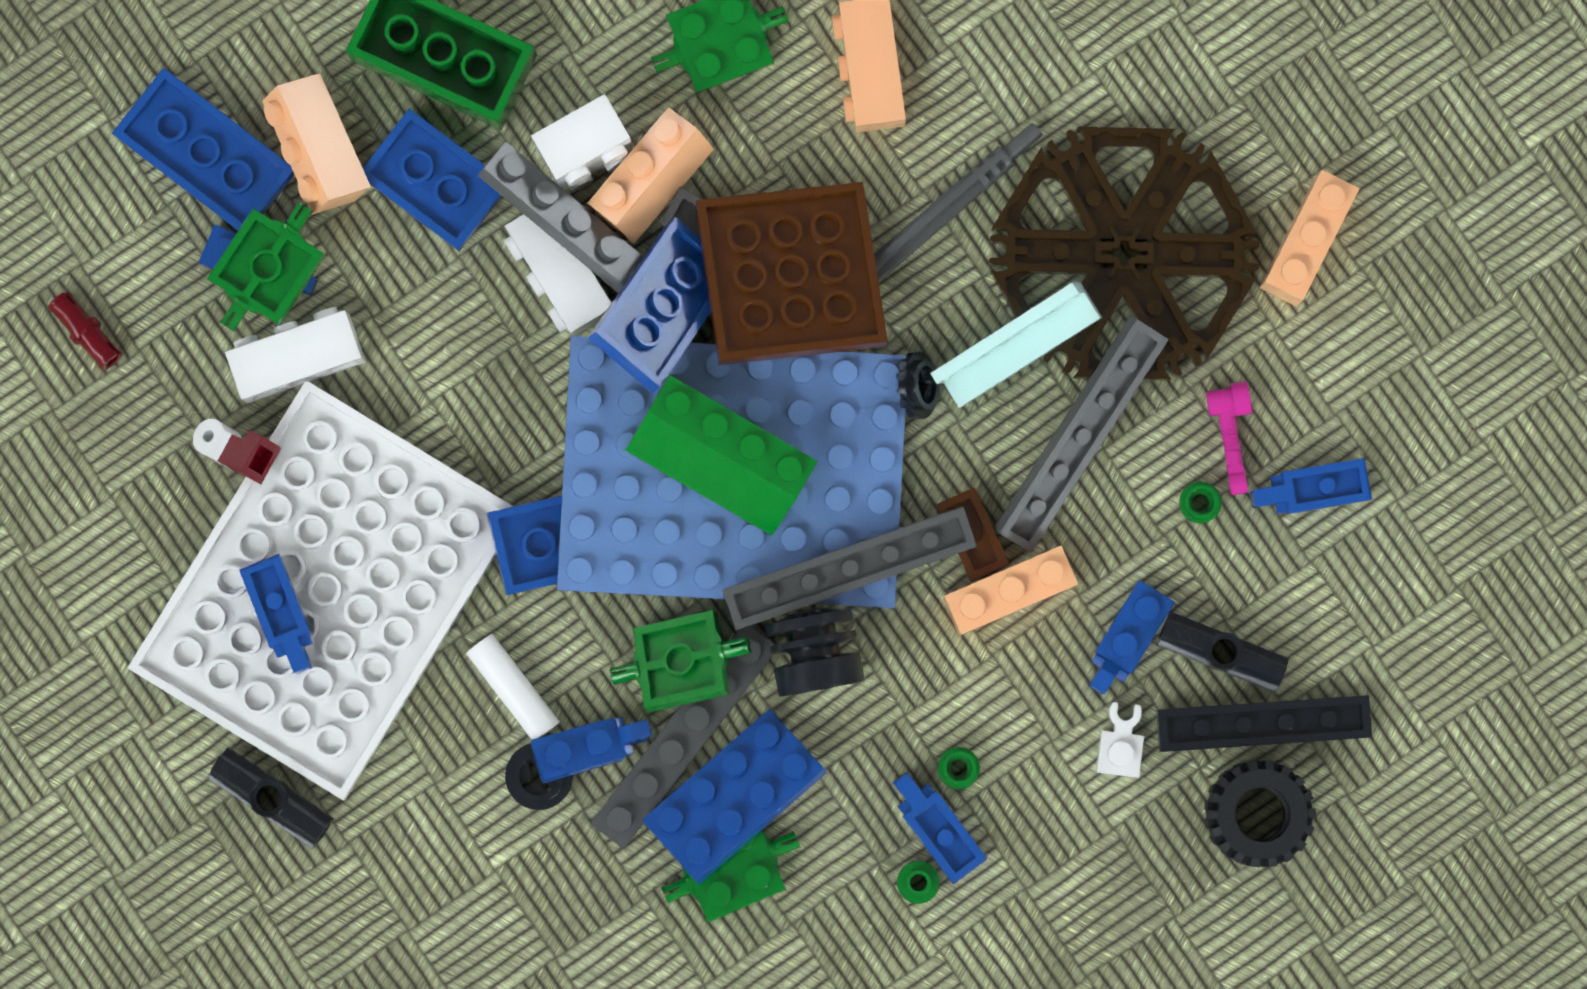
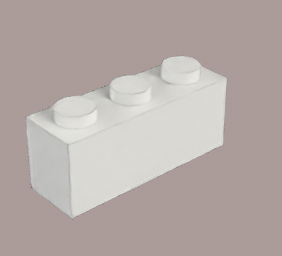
(555, 271)
(294, 355)

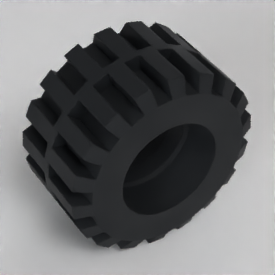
(1296, 813)

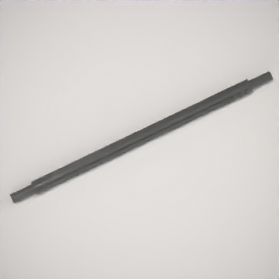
(952, 202)

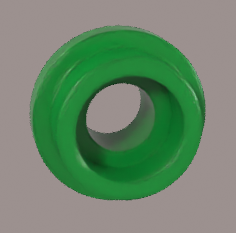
(1213, 502)
(971, 773)
(908, 872)

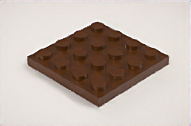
(791, 273)

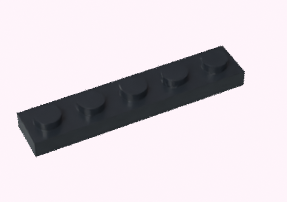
(1264, 723)

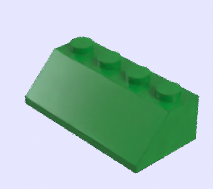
(721, 455)

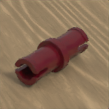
(85, 330)

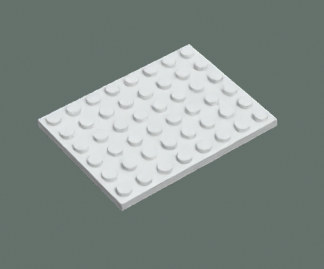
(381, 565)

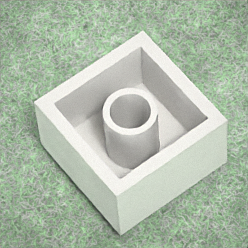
(583, 144)

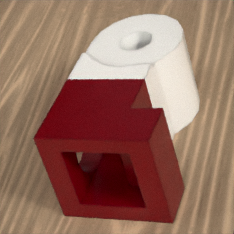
(225, 446)

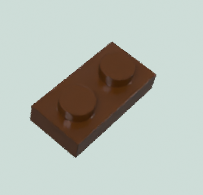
(988, 554)

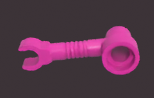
(1228, 404)

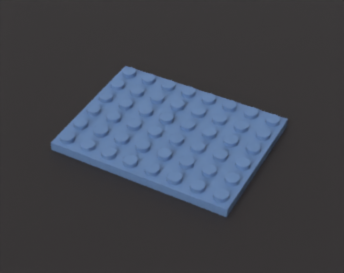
(651, 535)

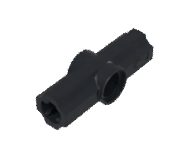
(1248, 660)
(248, 781)

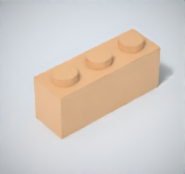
(869, 65)
(315, 143)
(650, 175)
(1309, 238)
(1010, 590)

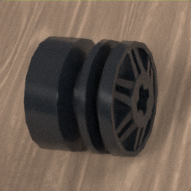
(815, 652)

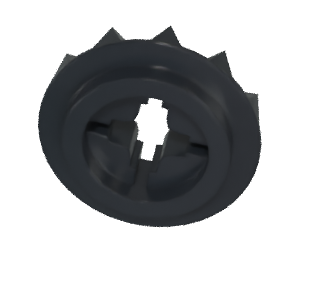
(917, 386)
(534, 796)

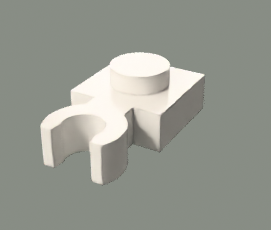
(1120, 750)

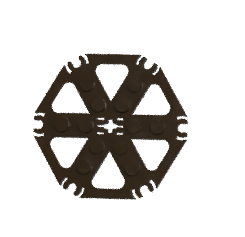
(1142, 221)

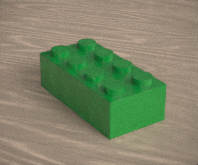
(444, 56)

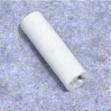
(512, 687)

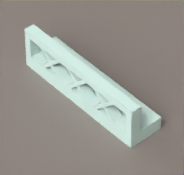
(1018, 344)

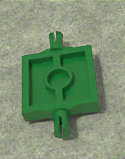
(719, 41)
(266, 267)
(680, 661)
(740, 881)

